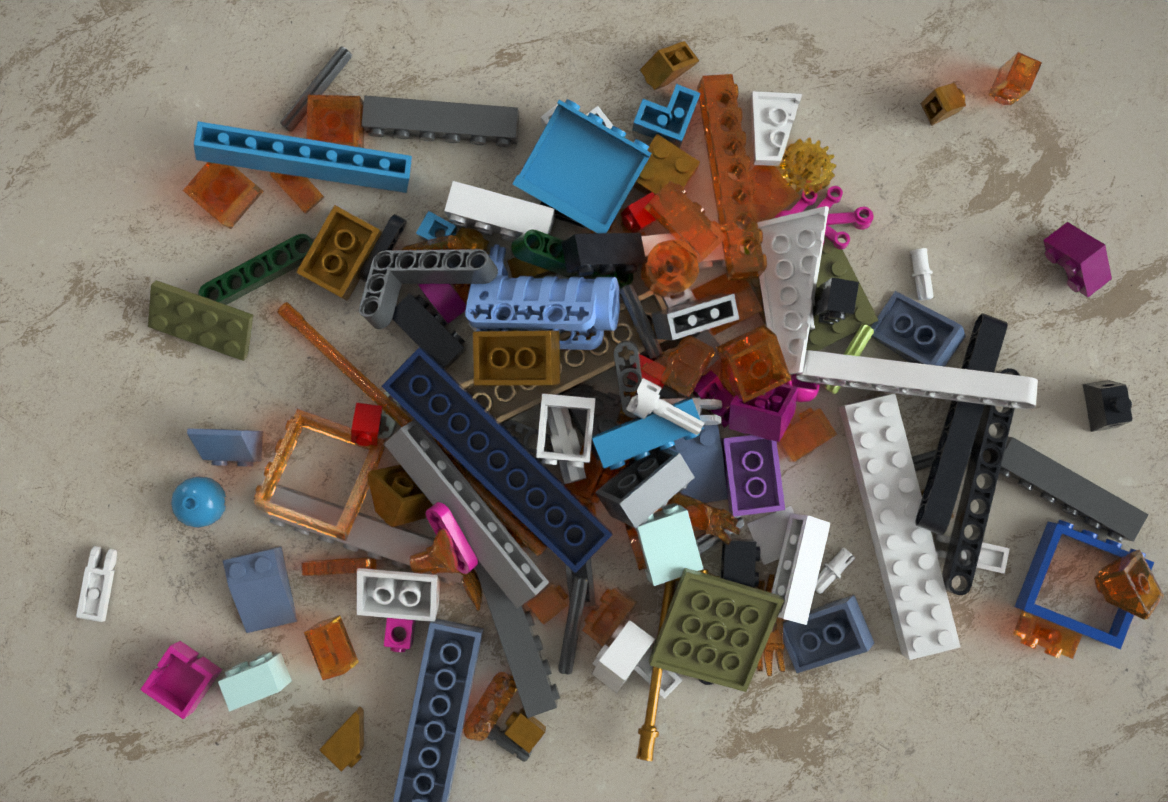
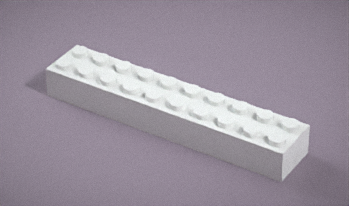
(891, 506)

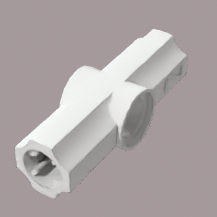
(565, 441)

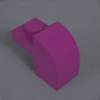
(445, 300)
(711, 388)

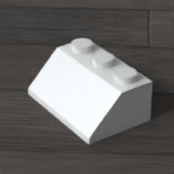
(397, 594)

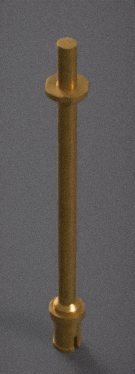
(648, 731)

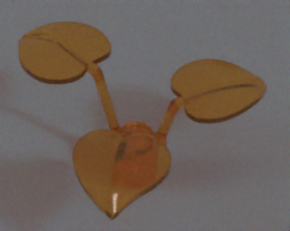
(443, 553)

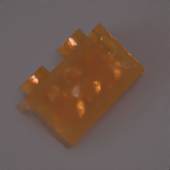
(595, 478)

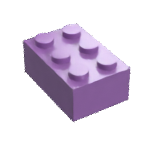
(752, 475)

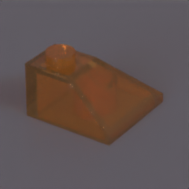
(745, 298)
(1130, 585)

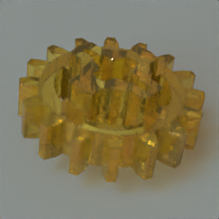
(808, 176)

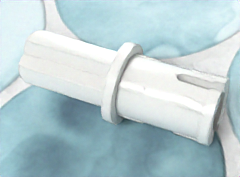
(922, 273)
(833, 569)

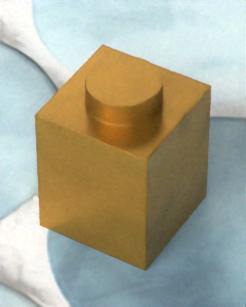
(524, 730)

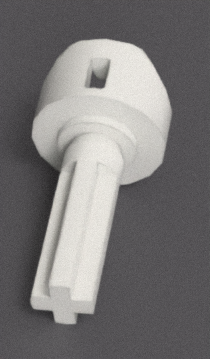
(649, 401)

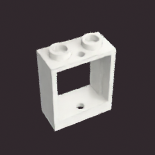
(569, 402)

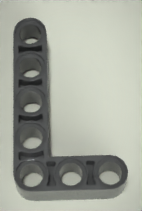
(400, 267)

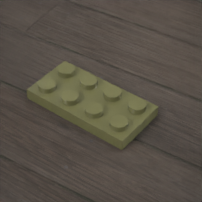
(199, 320)

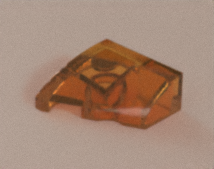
(682, 366)

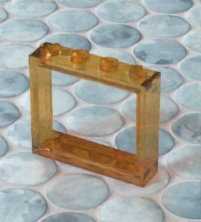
(283, 452)

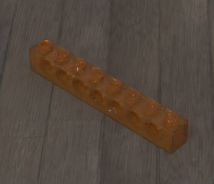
(724, 90)

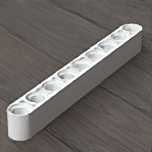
(919, 380)

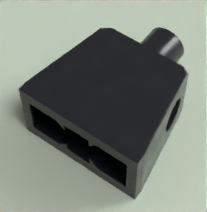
(1107, 405)

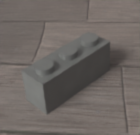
(695, 316)

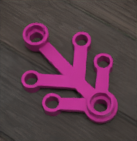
(836, 218)

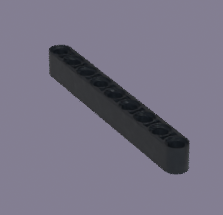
(959, 431)
(984, 496)

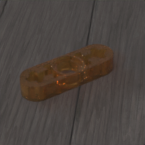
(337, 566)
(480, 709)

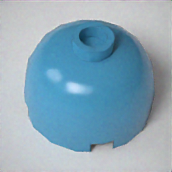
(198, 502)

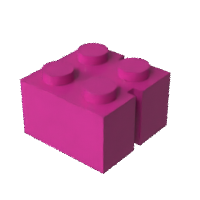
(183, 681)

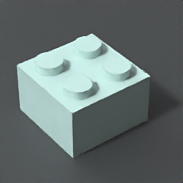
(254, 681)

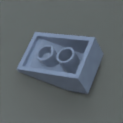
(917, 332)
(228, 445)
(706, 463)
(261, 589)
(830, 635)

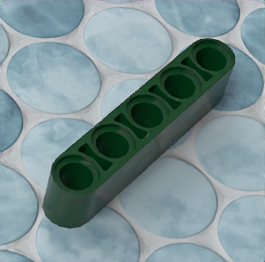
(540, 251)
(246, 270)

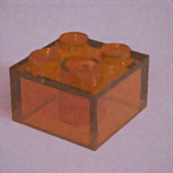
(335, 119)
(223, 192)
(754, 363)

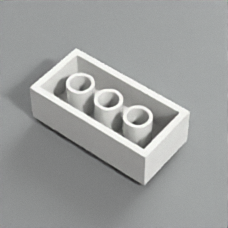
(496, 212)

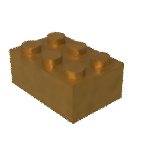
(339, 252)
(516, 357)

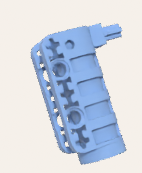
(545, 305)

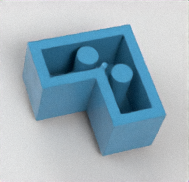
(667, 122)

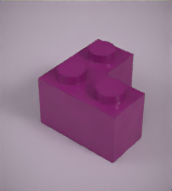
(1080, 256)
(765, 414)

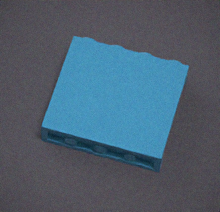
(583, 167)

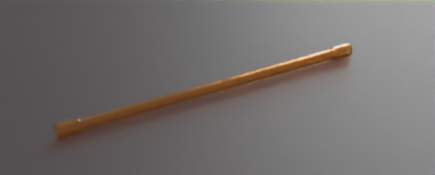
(298, 322)

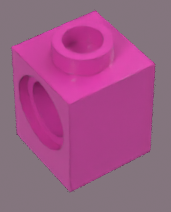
(397, 644)

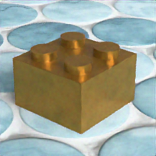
(665, 165)

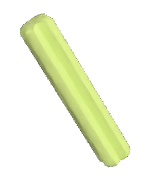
(855, 349)

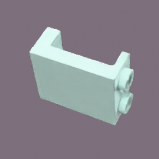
(668, 544)

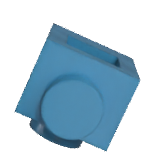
(432, 224)

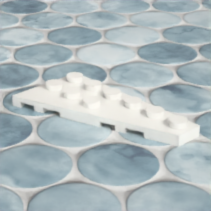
(790, 280)

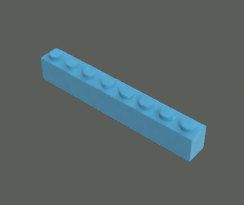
(301, 157)

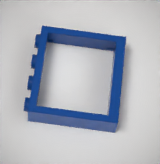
(1038, 571)

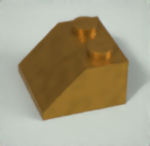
(397, 496)

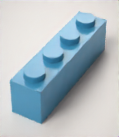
(640, 436)

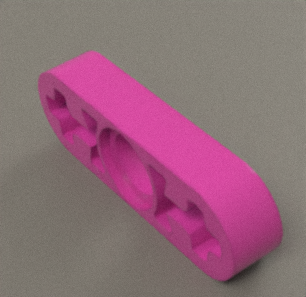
(441, 517)

